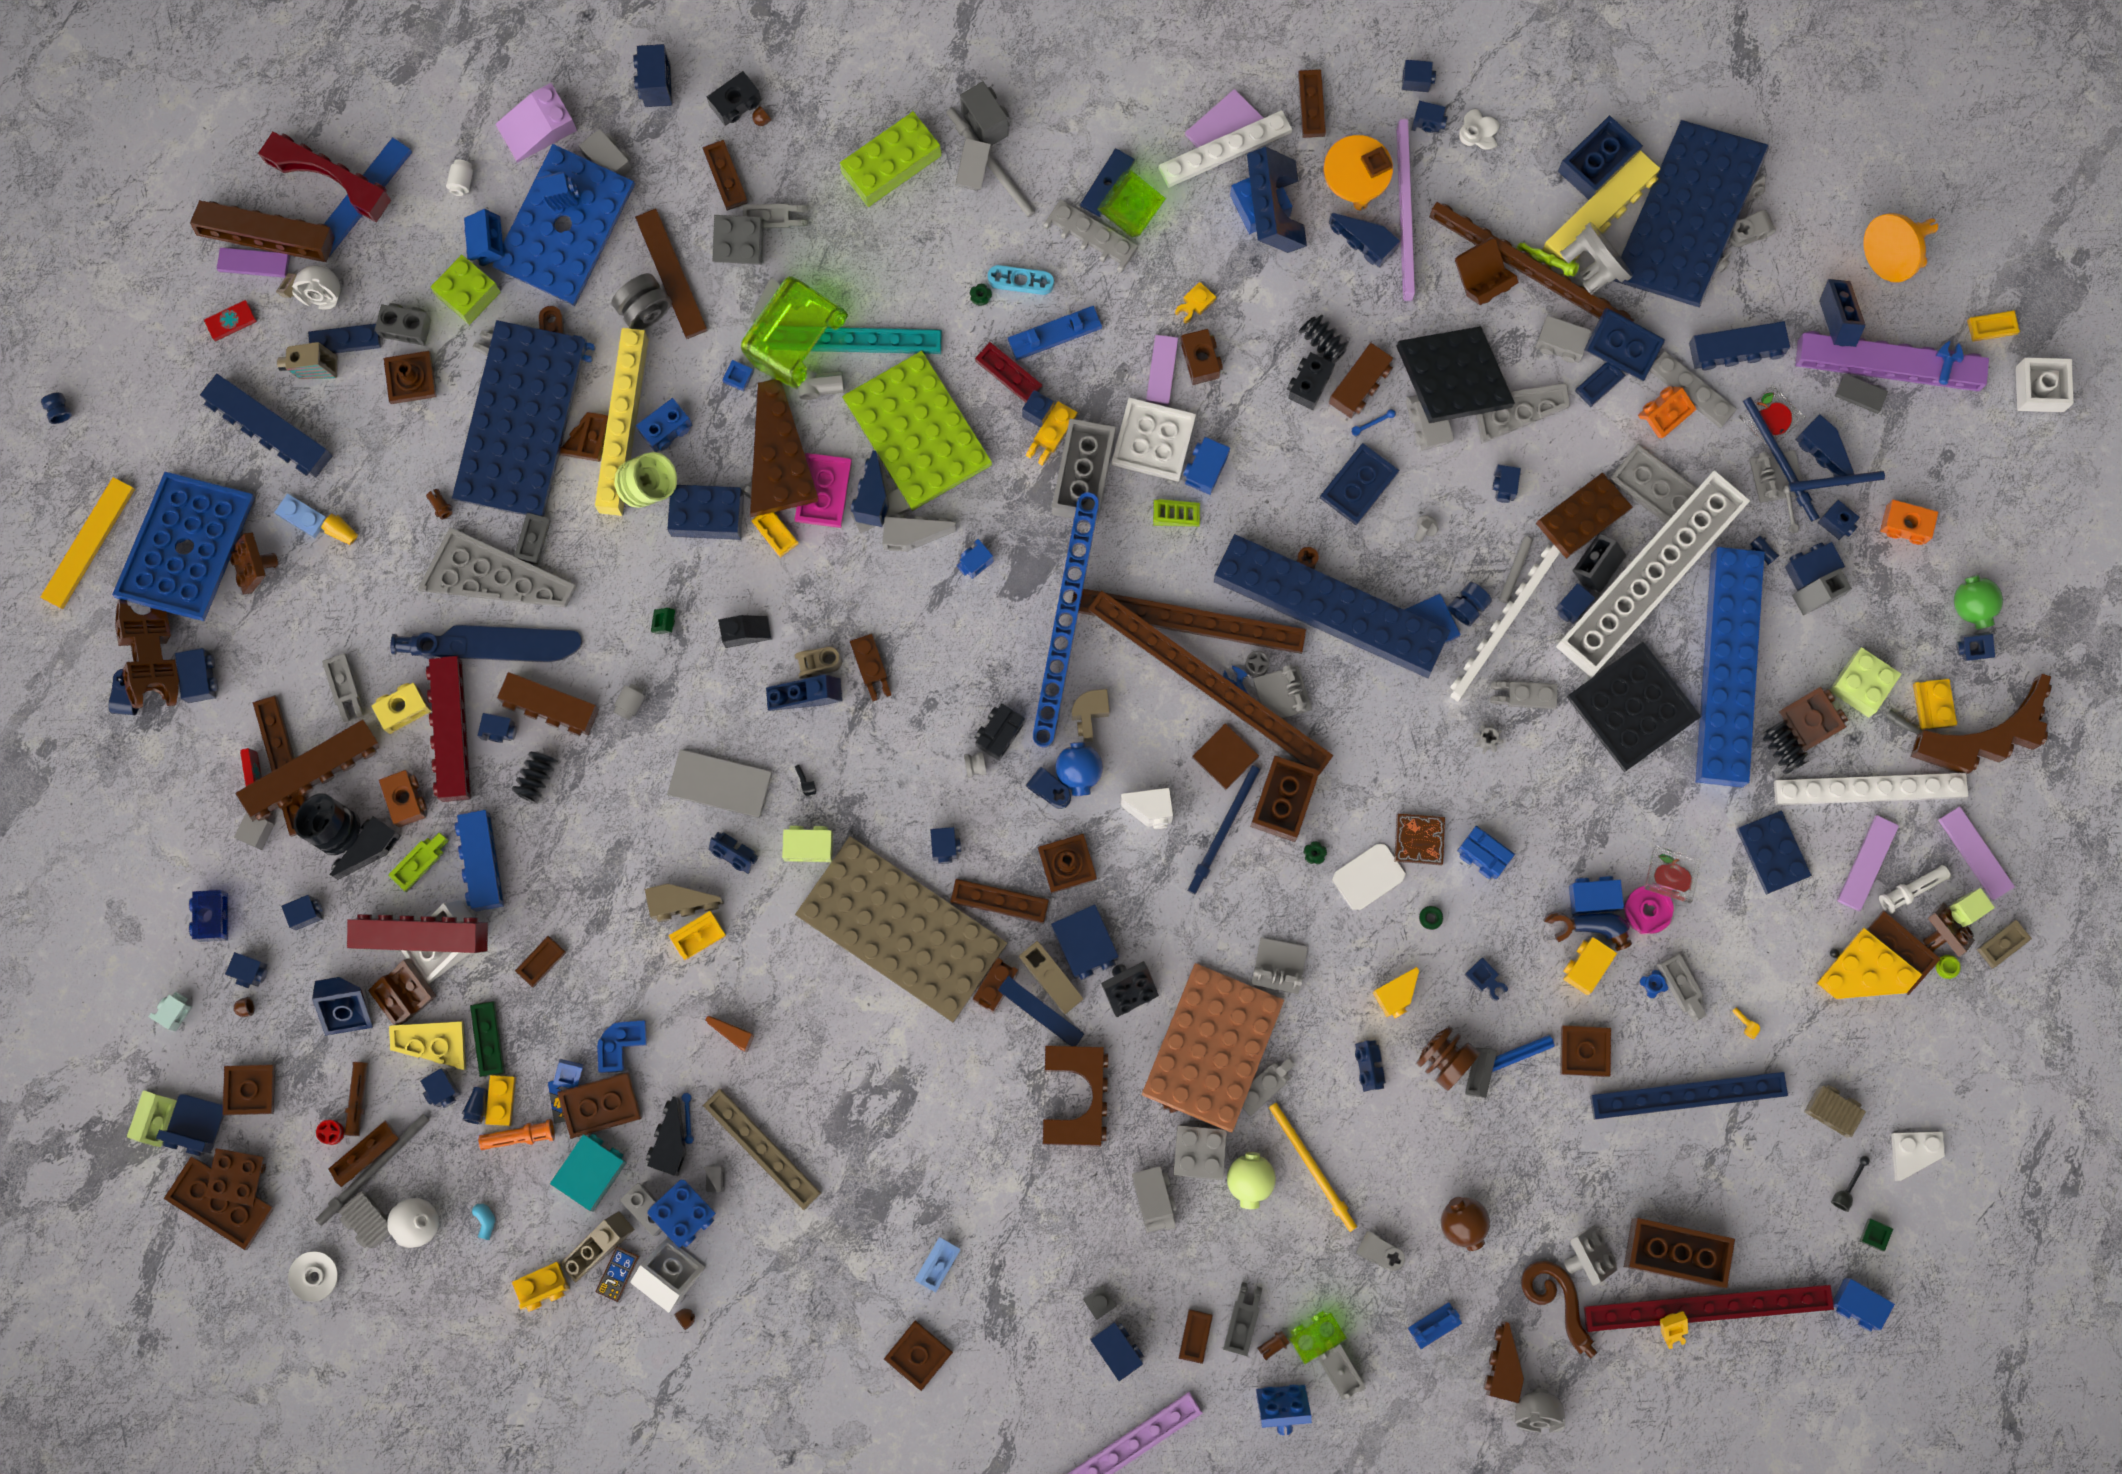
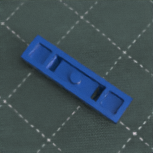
(1054, 333)

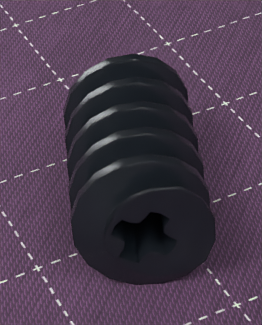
(1324, 338)
(1785, 747)
(533, 776)

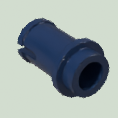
(1760, 544)

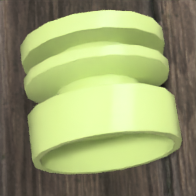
(645, 480)

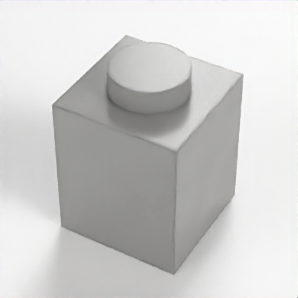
(254, 832)

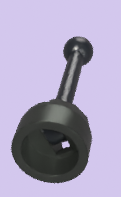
(1843, 1199)

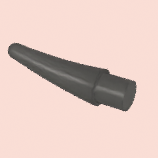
(1901, 722)

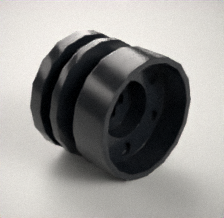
(327, 824)

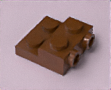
(1814, 718)

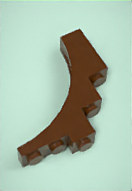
(1961, 751)

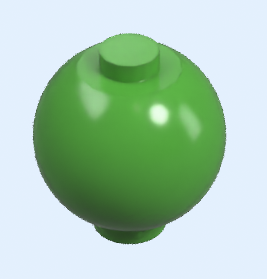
(1978, 601)

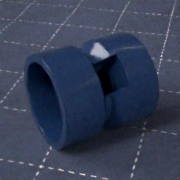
(1472, 601)

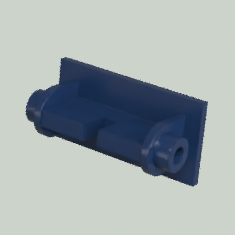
(723, 848)
(1370, 1076)

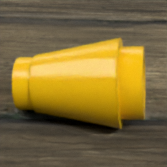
(339, 529)

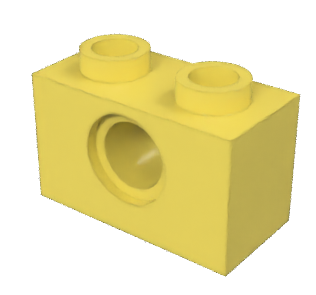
(414, 707)

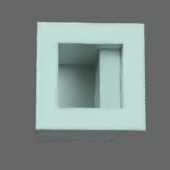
(171, 1011)

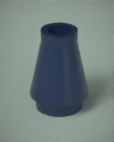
(475, 1108)

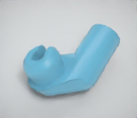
(486, 1219)

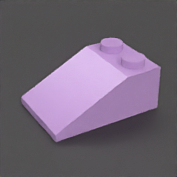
(536, 123)

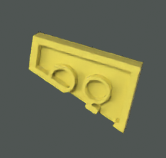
(432, 1041)

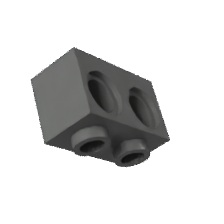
(401, 328)

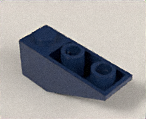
(1369, 238)
(1825, 444)
(872, 502)
(804, 693)

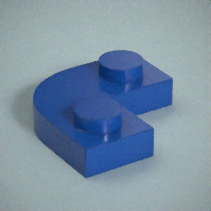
(614, 1039)

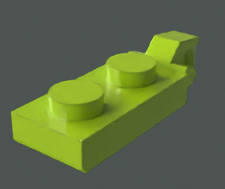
(418, 862)

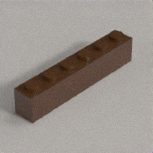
(262, 231)
(307, 771)

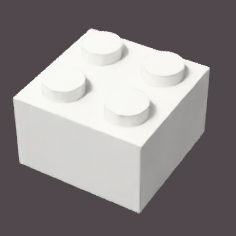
(2044, 384)

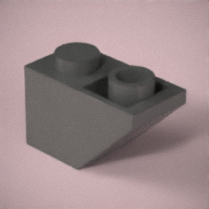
(1822, 591)

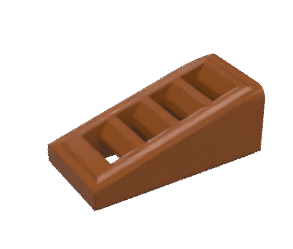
(735, 1035)

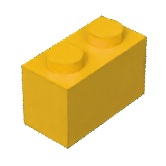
(1589, 965)

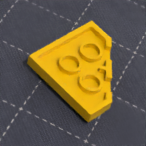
(1868, 970)

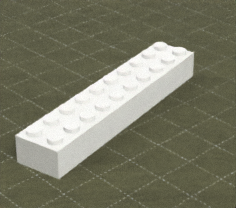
(1652, 574)

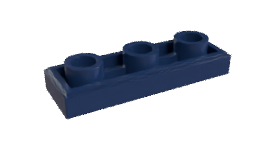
(1112, 170)

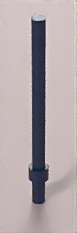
(1803, 498)
(1202, 870)

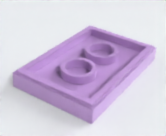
(1224, 118)

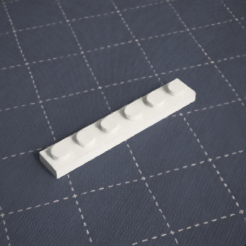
(1225, 148)

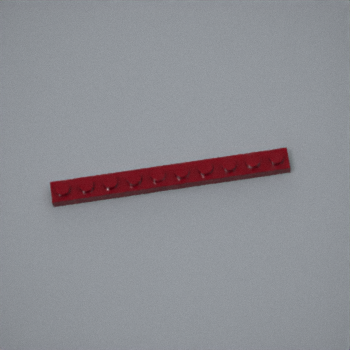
(1710, 1307)

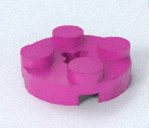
(1644, 923)

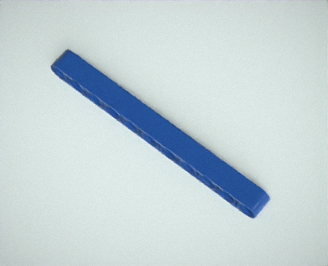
(1071, 609)

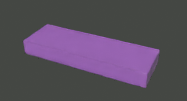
(253, 262)

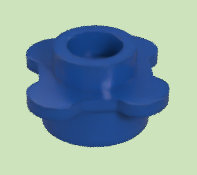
(1656, 977)

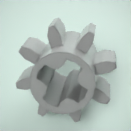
(1494, 736)

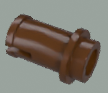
(438, 502)
(1274, 1345)

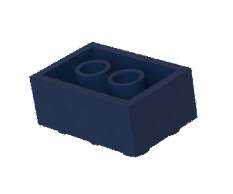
(1599, 157)
(706, 512)

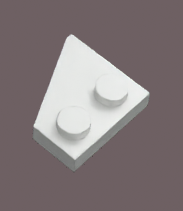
(1915, 1152)

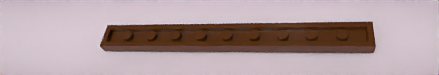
(1523, 262)
(1206, 623)

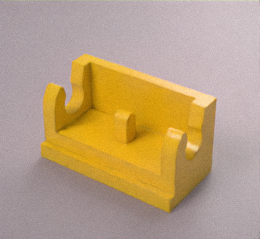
(697, 935)

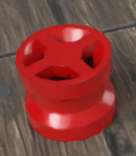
(324, 1132)

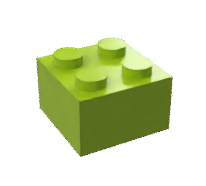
(465, 289)

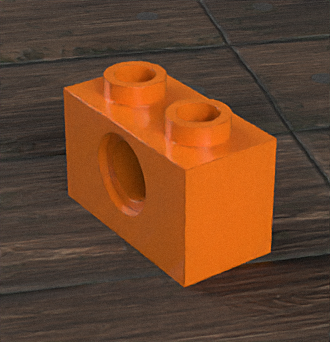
(1921, 519)

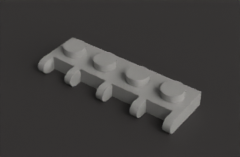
(1092, 234)

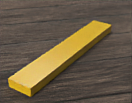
(87, 543)

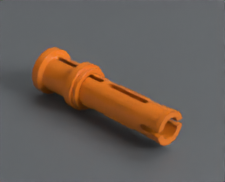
(528, 1134)

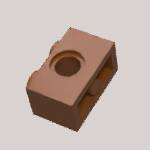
(392, 788)

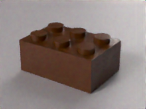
(1285, 799)

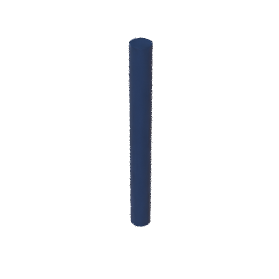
(1836, 481)

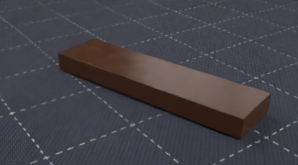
(999, 901)

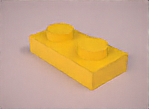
(500, 1100)

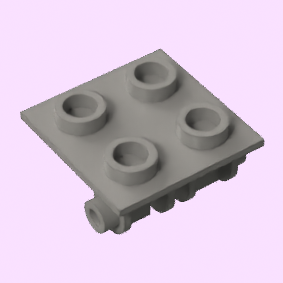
(1769, 476)
(1283, 692)
(1279, 965)

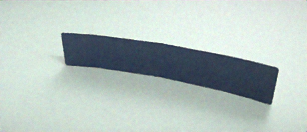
(1040, 1012)

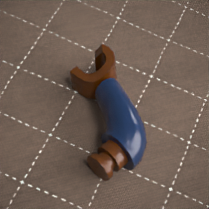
(1607, 924)

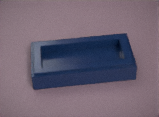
(1599, 383)

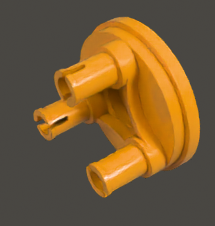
(1347, 174)
(1897, 246)

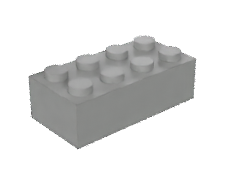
(1083, 466)

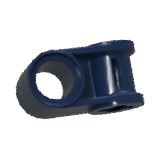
(118, 700)
(1046, 786)

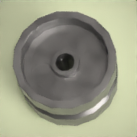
(641, 302)

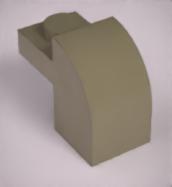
(1089, 706)

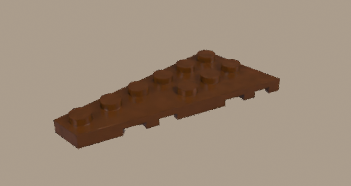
(779, 463)

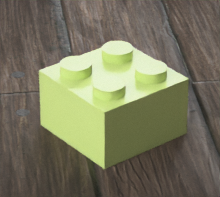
(1865, 682)

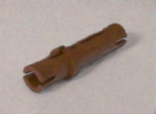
(356, 1098)

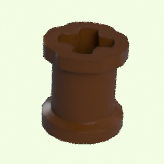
(1310, 553)

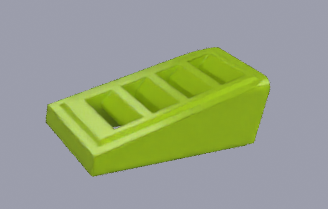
(1176, 505)

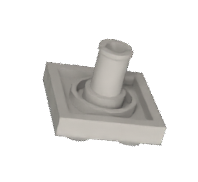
(1591, 1256)

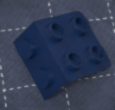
(193, 1125)

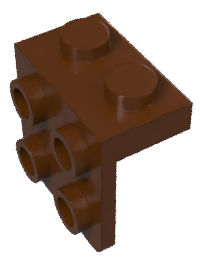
(1484, 272)

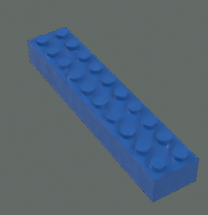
(1730, 667)

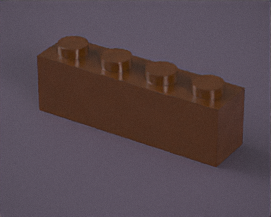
(548, 704)

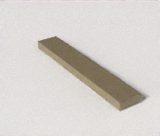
(762, 1149)

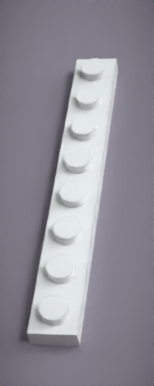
(1499, 628)
(1870, 789)

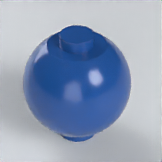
(1079, 768)

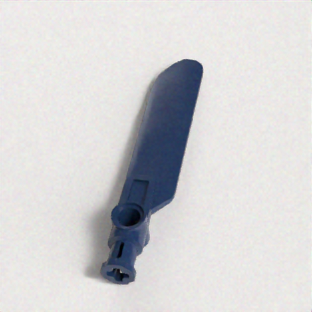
(492, 644)

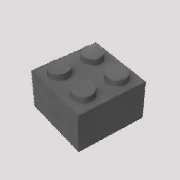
(984, 114)
(738, 239)

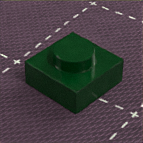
(663, 621)
(1876, 1235)

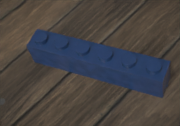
(265, 425)

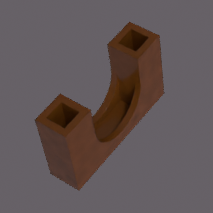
(1089, 1064)

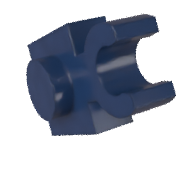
(1483, 977)

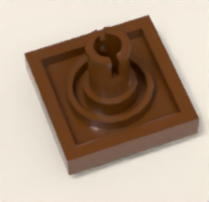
(410, 377)
(250, 564)
(1067, 863)
(1948, 931)

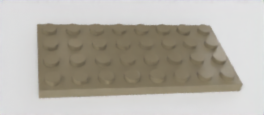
(901, 929)

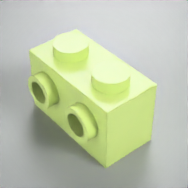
(807, 845)

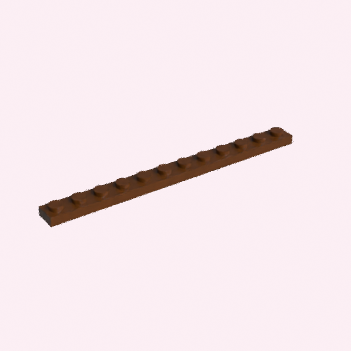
(1210, 682)

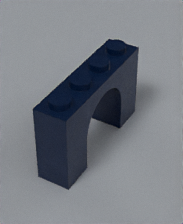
(1273, 227)

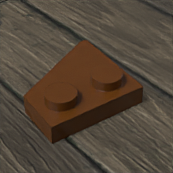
(587, 438)

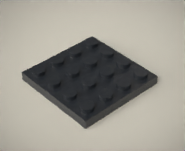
(1455, 374)
(1633, 706)

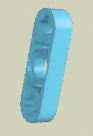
(1027, 288)

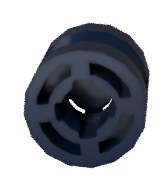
(56, 408)

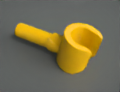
(1752, 1028)

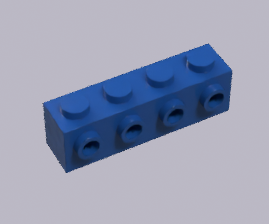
(480, 861)

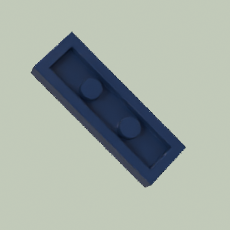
(347, 338)

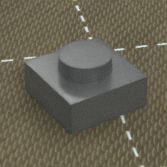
(1099, 1302)

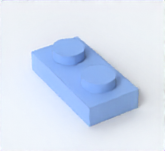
(300, 515)
(937, 1264)

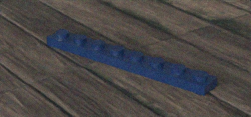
(1688, 1095)

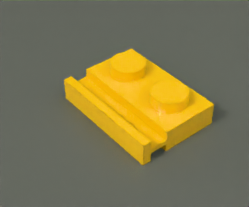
(1934, 704)

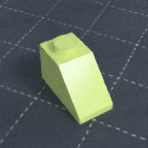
(1971, 907)

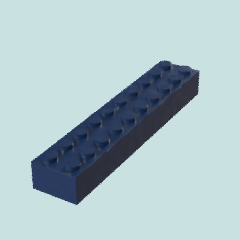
(1331, 606)

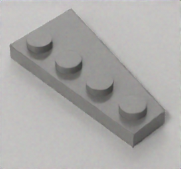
(1528, 408)

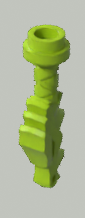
(1539, 255)

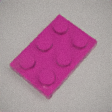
(831, 483)

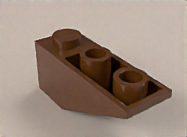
(1506, 1372)

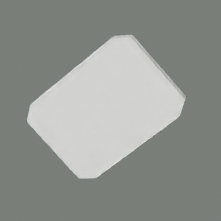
(1368, 877)

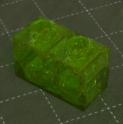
(1319, 1343)

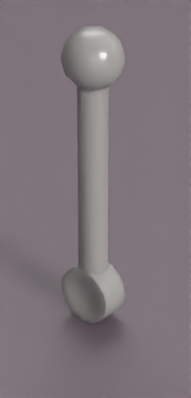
(1793, 528)

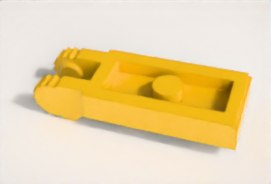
(1052, 431)

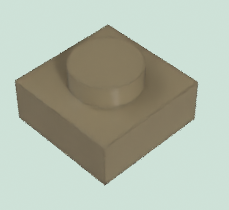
(285, 288)

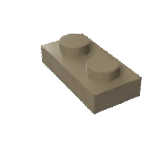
(2004, 944)

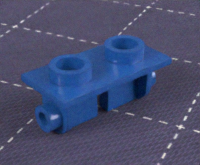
(1435, 1325)

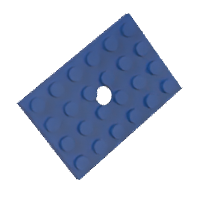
(564, 260)
(181, 511)

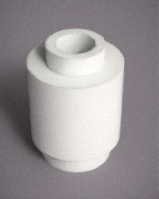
(459, 177)

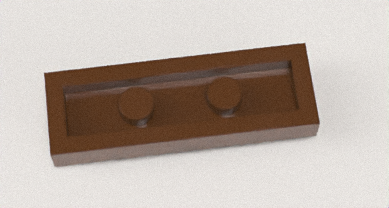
(1311, 103)
(725, 175)
(363, 1153)

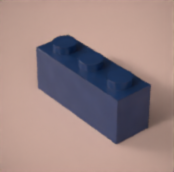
(1842, 313)

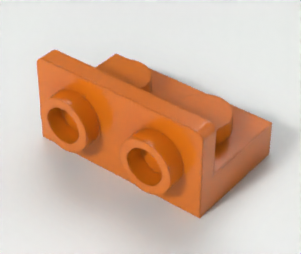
(1667, 410)

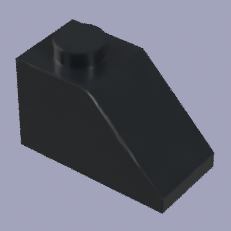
(744, 630)

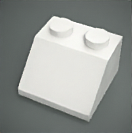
(1149, 807)
(667, 1274)

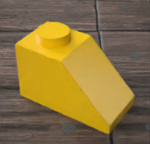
(1397, 994)

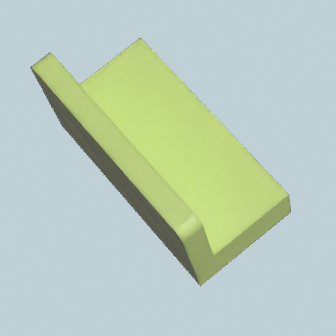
(151, 1115)

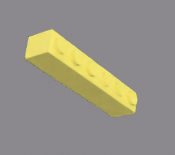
(1607, 203)

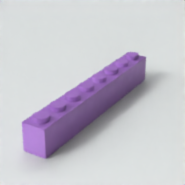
(1890, 362)

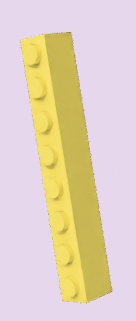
(621, 417)

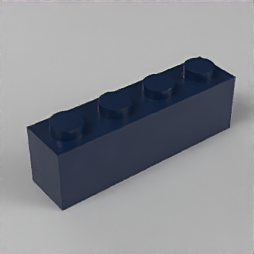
(1739, 345)

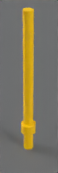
(1339, 1208)

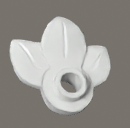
(1479, 130)

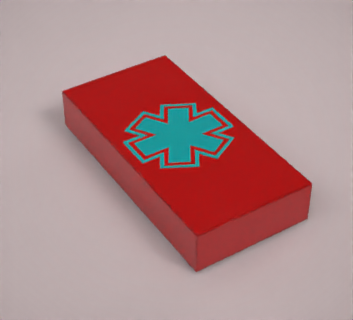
(230, 320)
(250, 765)

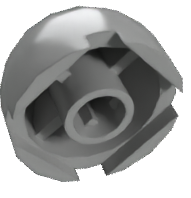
(1539, 1411)

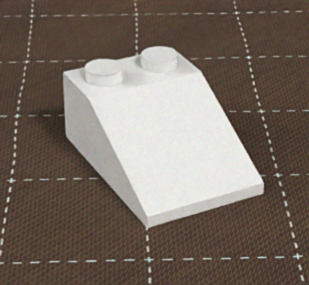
(434, 964)

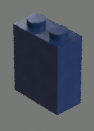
(1085, 942)

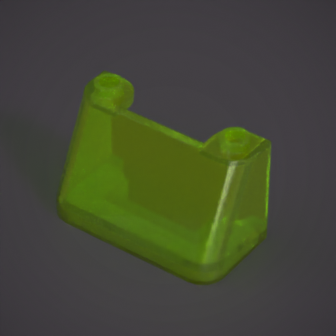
(790, 330)

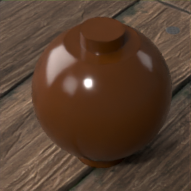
(1465, 1223)

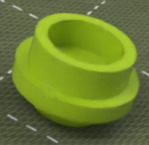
(1948, 967)

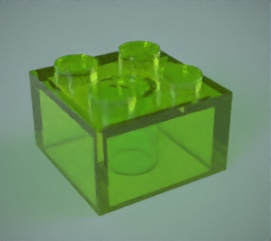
(1131, 203)

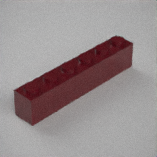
(449, 729)
(417, 935)

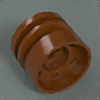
(1448, 1058)

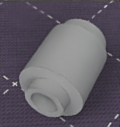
(629, 701)

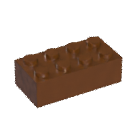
(1679, 1253)

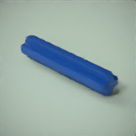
(1523, 1052)

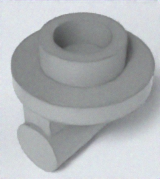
(1427, 526)

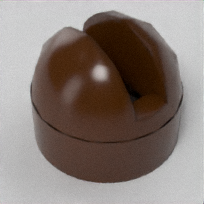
(760, 117)
(244, 1007)
(685, 1318)

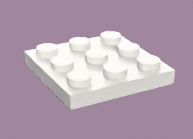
(1153, 439)

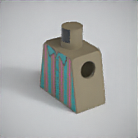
(309, 361)

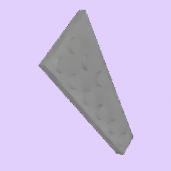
(481, 571)

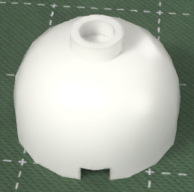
(317, 286)
(413, 1222)

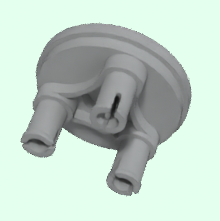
(1607, 264)

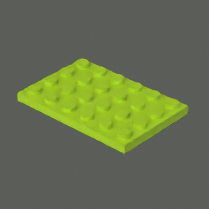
(917, 430)

